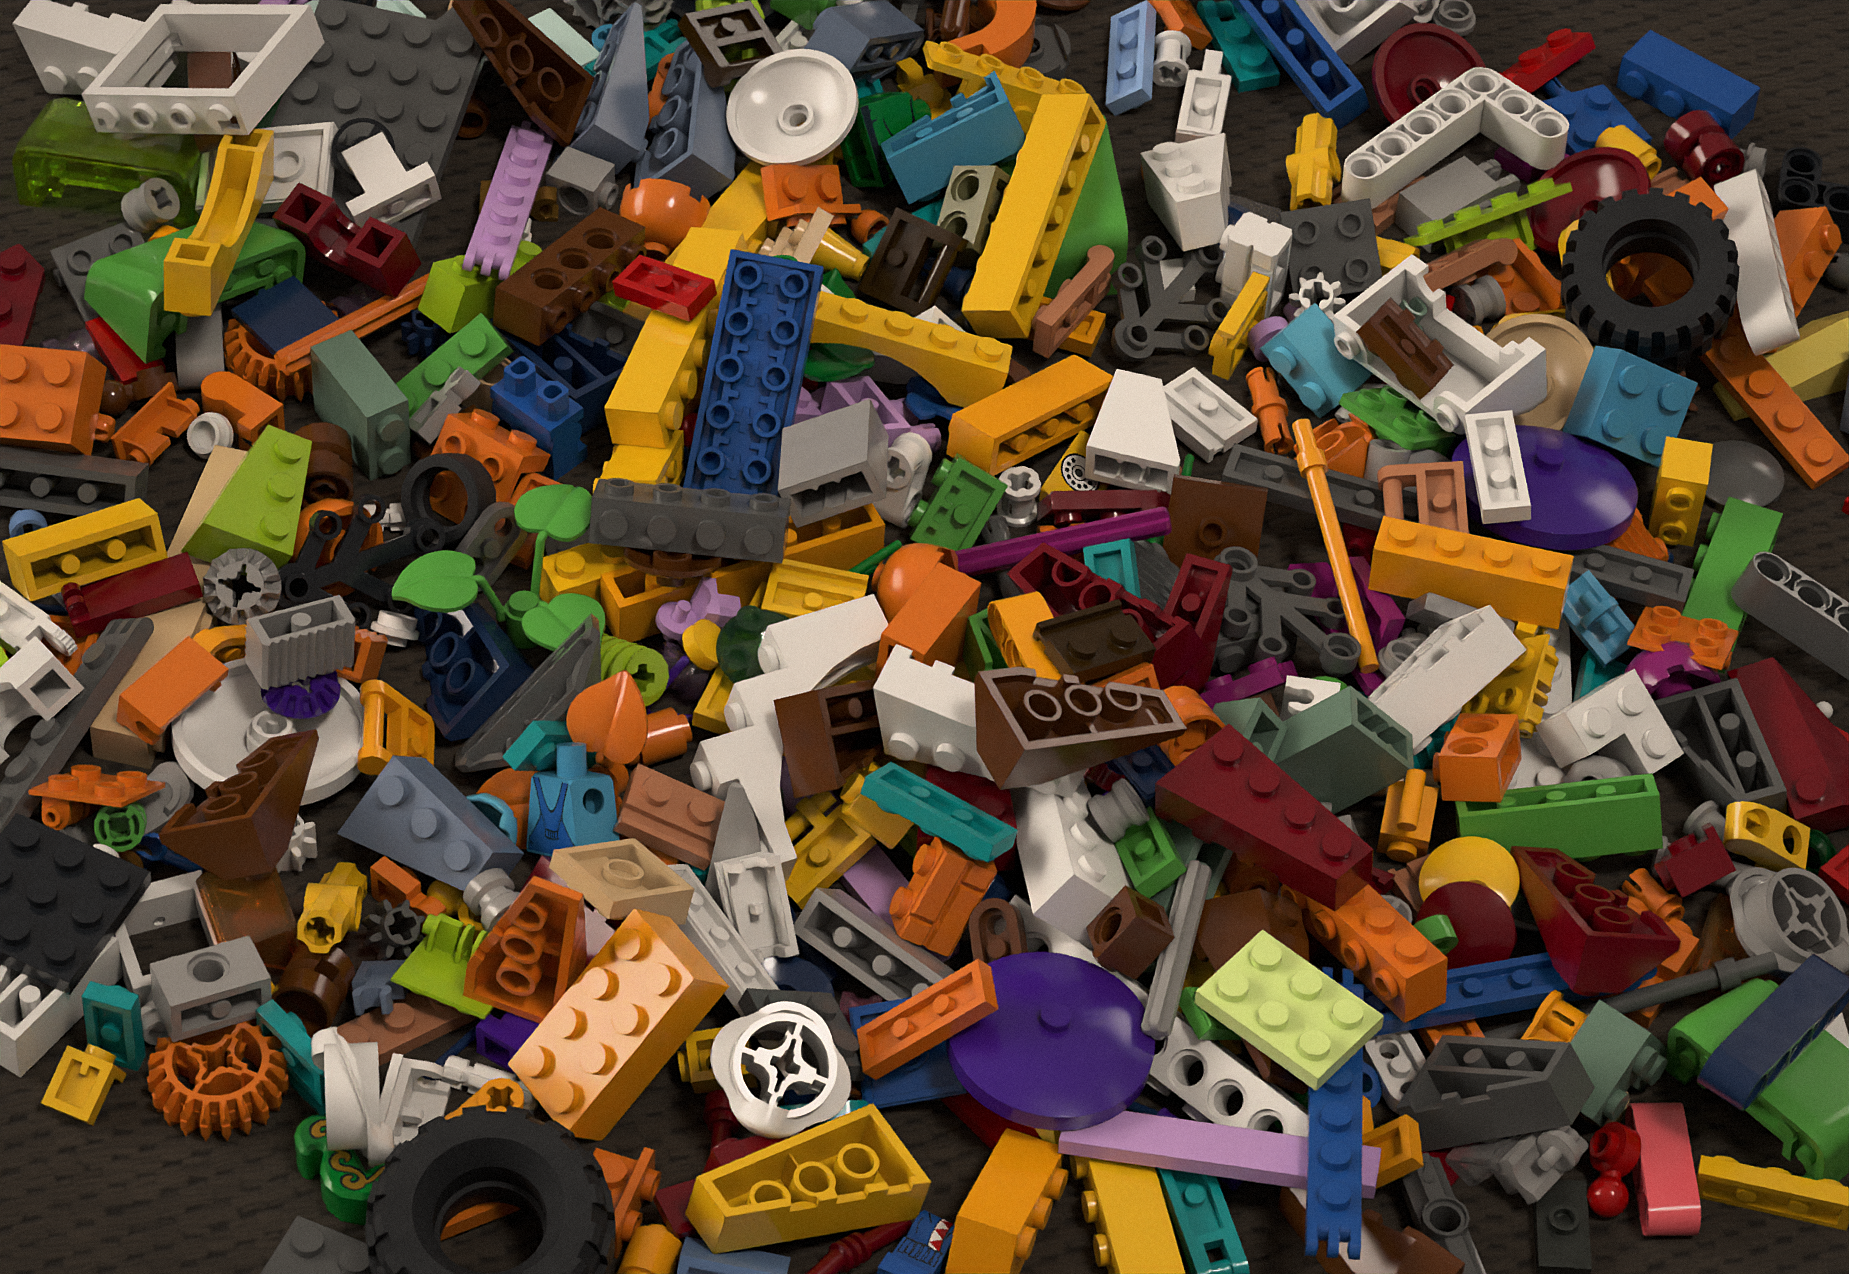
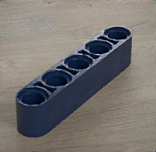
(1776, 1033)

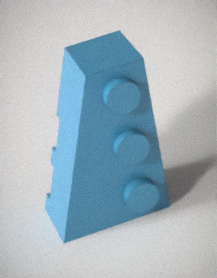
(970, 133)

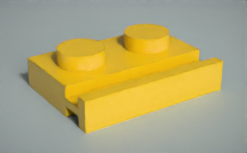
(1231, 337)
(803, 588)

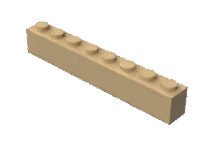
(171, 625)

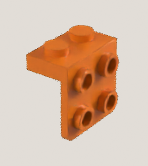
(499, 450)

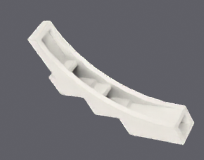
(796, 659)

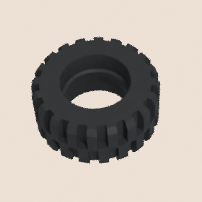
(1653, 226)

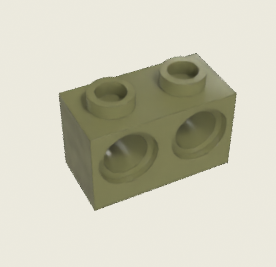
(971, 207)

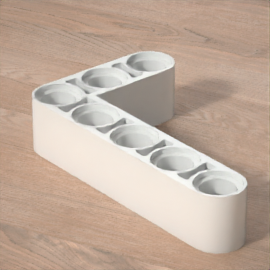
(1434, 129)

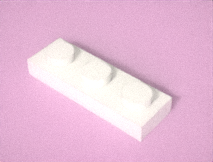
(1497, 467)

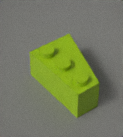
(258, 502)

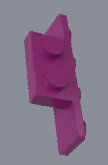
(1381, 612)

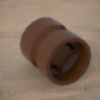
(329, 463)
(315, 986)

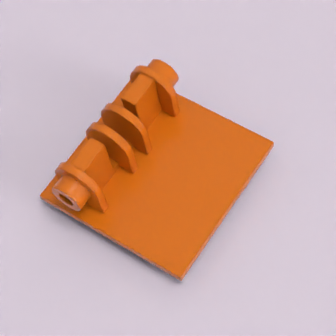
(1708, 637)
(84, 789)

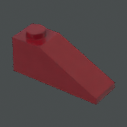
(1200, 599)

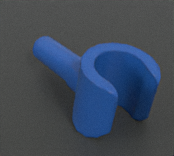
(163, 855)

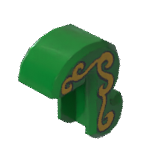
(342, 1175)

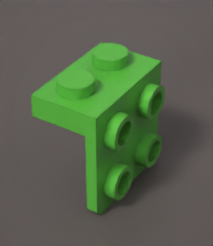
(1397, 419)

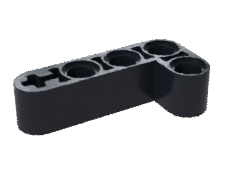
(1801, 188)

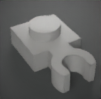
(431, 415)

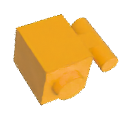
(1408, 818)

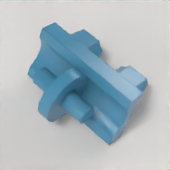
(1597, 619)

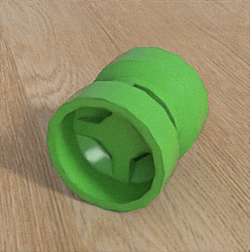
(129, 818)

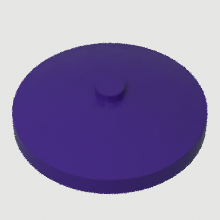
(1574, 490)
(1058, 1047)

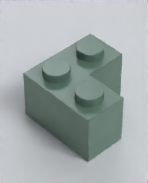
(1616, 1057)

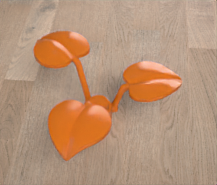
(612, 724)

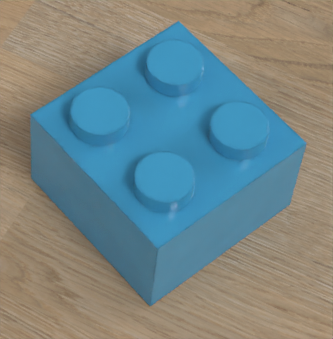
(1629, 406)

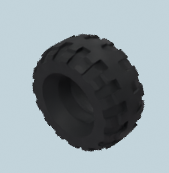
(489, 1160)

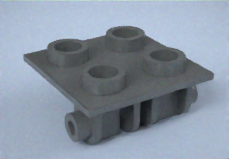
(1334, 241)
(78, 256)

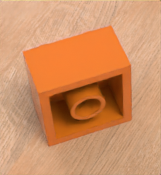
(49, 398)

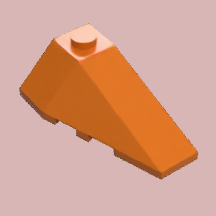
(531, 952)

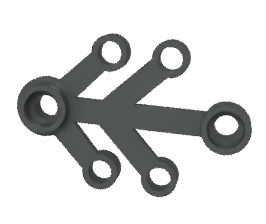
(1164, 304)
(1336, 651)

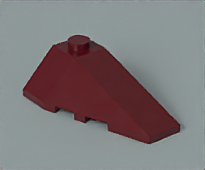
(1802, 743)

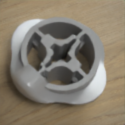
(1788, 915)

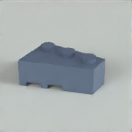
(428, 825)

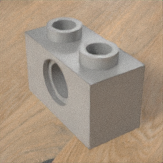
(210, 988)

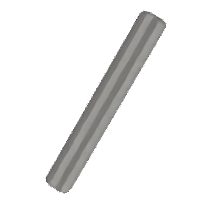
(1175, 958)

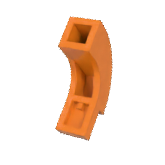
(1006, 37)

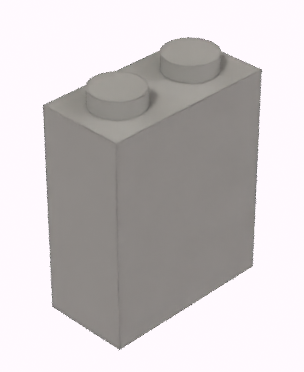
(833, 463)

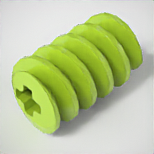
(643, 664)

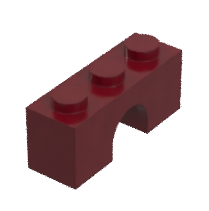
(368, 253)

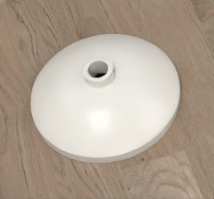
(788, 91)

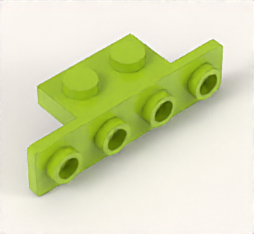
(1503, 220)

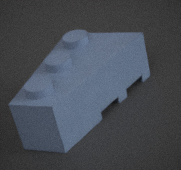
(865, 37)

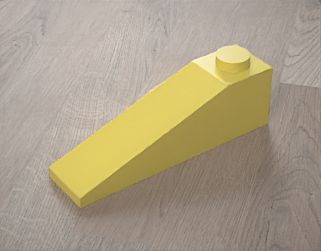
(1810, 365)

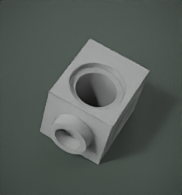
(582, 182)

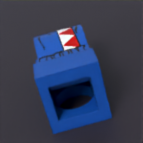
(923, 1249)

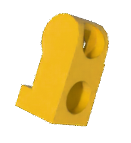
(1759, 835)

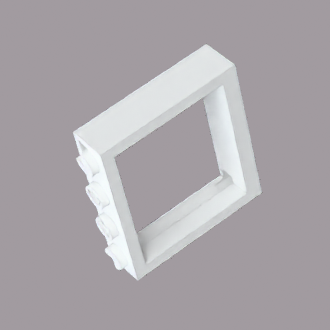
(280, 33)

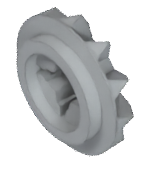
(260, 573)

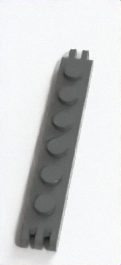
(55, 740)

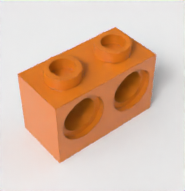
(1478, 757)

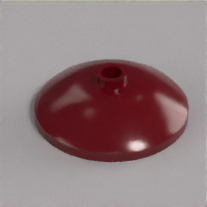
(1418, 61)
(1593, 177)

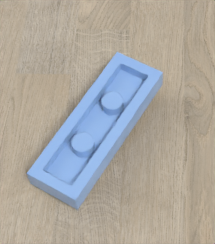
(1131, 58)

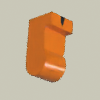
(242, 404)

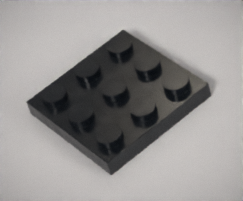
(60, 901)

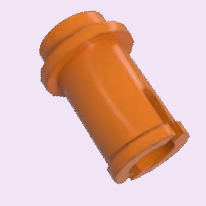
(1654, 896)

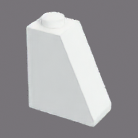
(1133, 436)

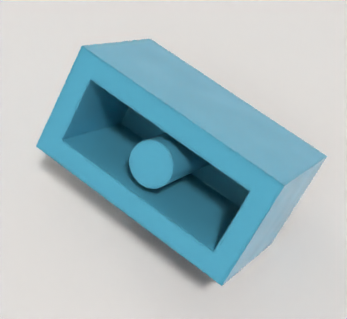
(1311, 362)

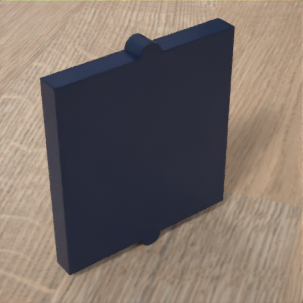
(283, 314)

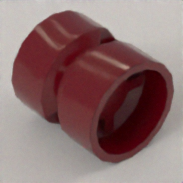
(1703, 148)

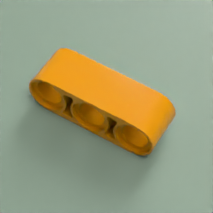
(1012, 627)

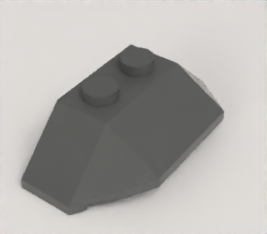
(540, 697)

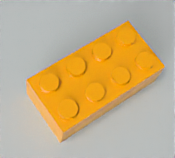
(618, 1024)

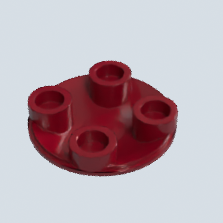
(1479, 920)

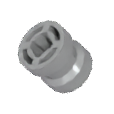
(490, 896)

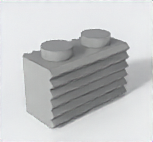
(300, 642)

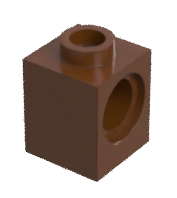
(1129, 933)

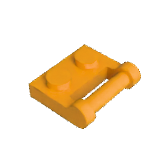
(408, 729)

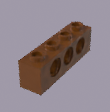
(567, 276)

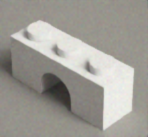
(33, 685)

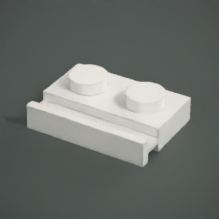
(1206, 415)

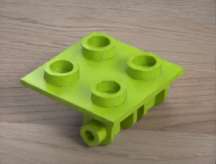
(440, 964)

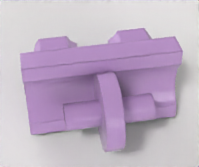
(705, 604)

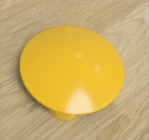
(1469, 860)

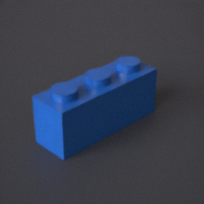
(1685, 82)

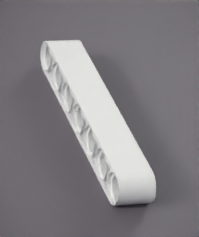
(1762, 284)

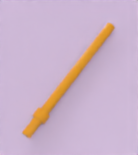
(1313, 467)

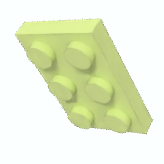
(1289, 1009)

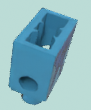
(570, 804)

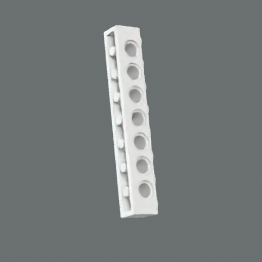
(1169, 1070)

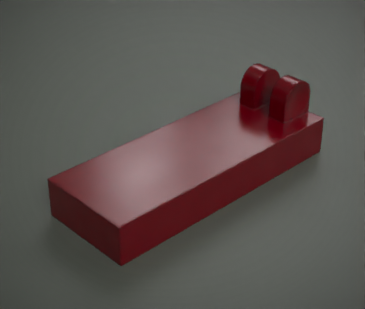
(131, 594)

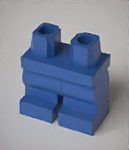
(543, 411)

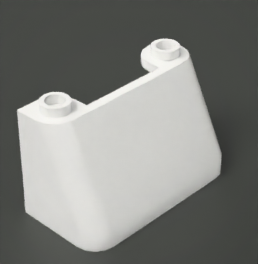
(1483, 372)

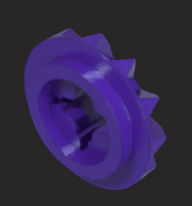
(298, 703)

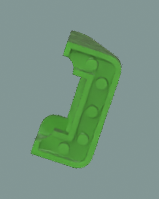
(1095, 221)
(130, 284)
(1802, 1106)

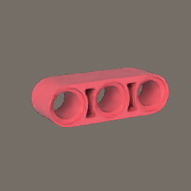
(1665, 1170)

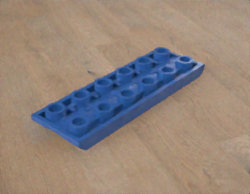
(753, 373)

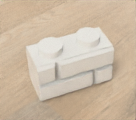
(1256, 248)

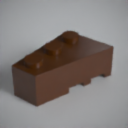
(828, 735)

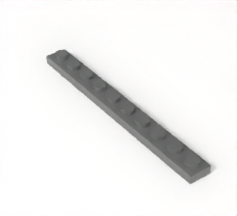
(1362, 504)

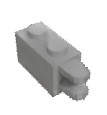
(1449, 190)

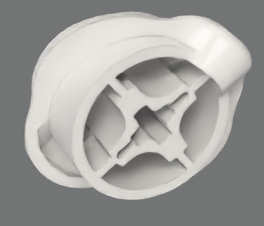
(352, 1096)
(761, 1114)

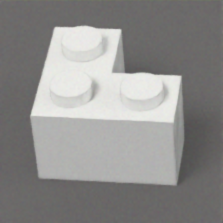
(1617, 723)

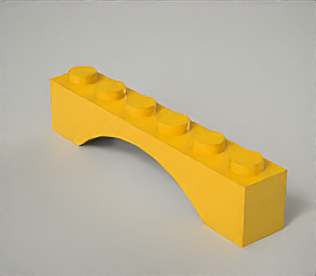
(202, 263)
(953, 361)

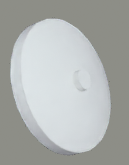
(235, 721)

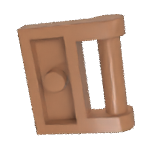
(1438, 490)

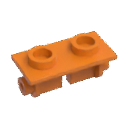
(143, 435)

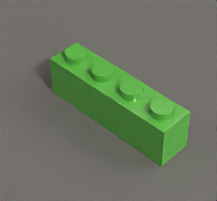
(1735, 539)
(1574, 817)

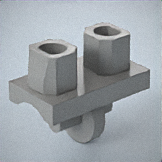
(1540, 1161)

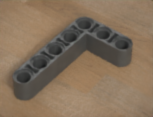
(1796, 608)

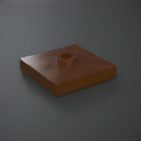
(1213, 517)

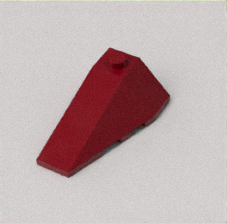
(1587, 928)

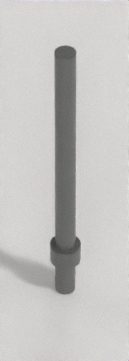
(1723, 975)

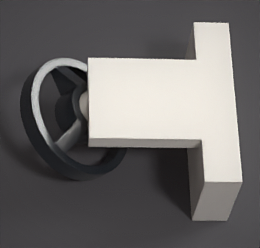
(387, 187)

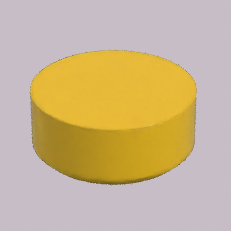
(700, 644)

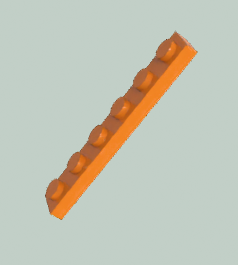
(1760, 390)

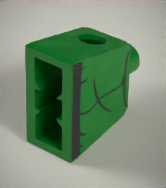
(876, 121)

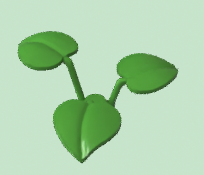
(447, 581)

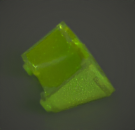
(67, 149)

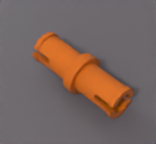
(1269, 410)

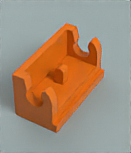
(169, 689)

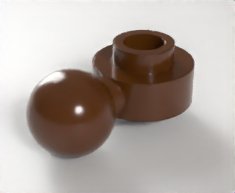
(118, 396)

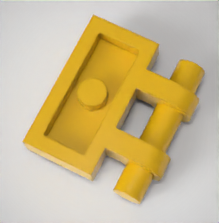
(826, 850)

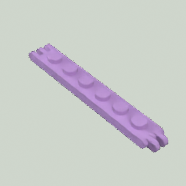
(509, 201)

